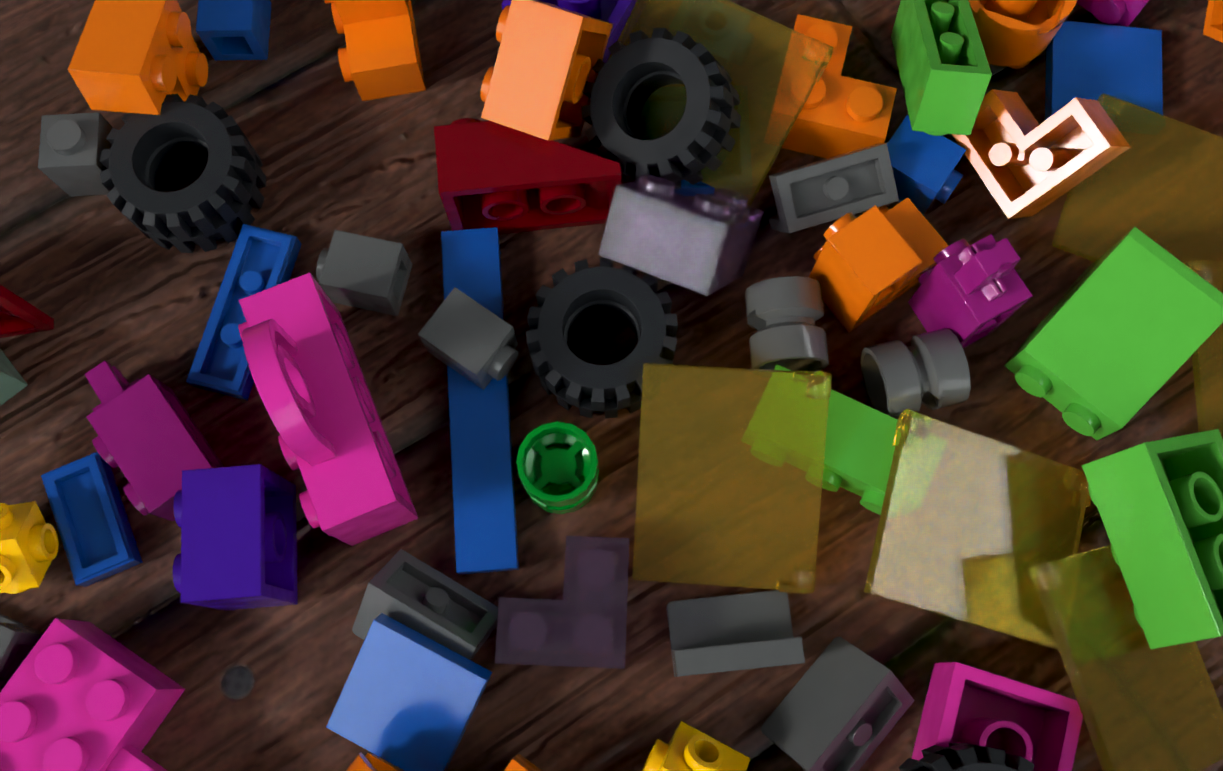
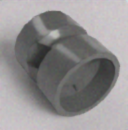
(785, 319)
(925, 372)

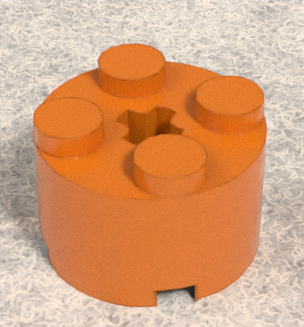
(1018, 29)

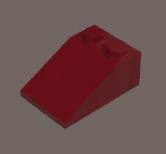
(519, 180)

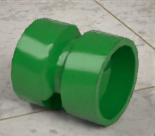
(558, 467)

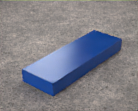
(257, 263)

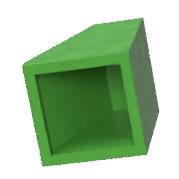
(1117, 335)

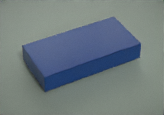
(91, 519)

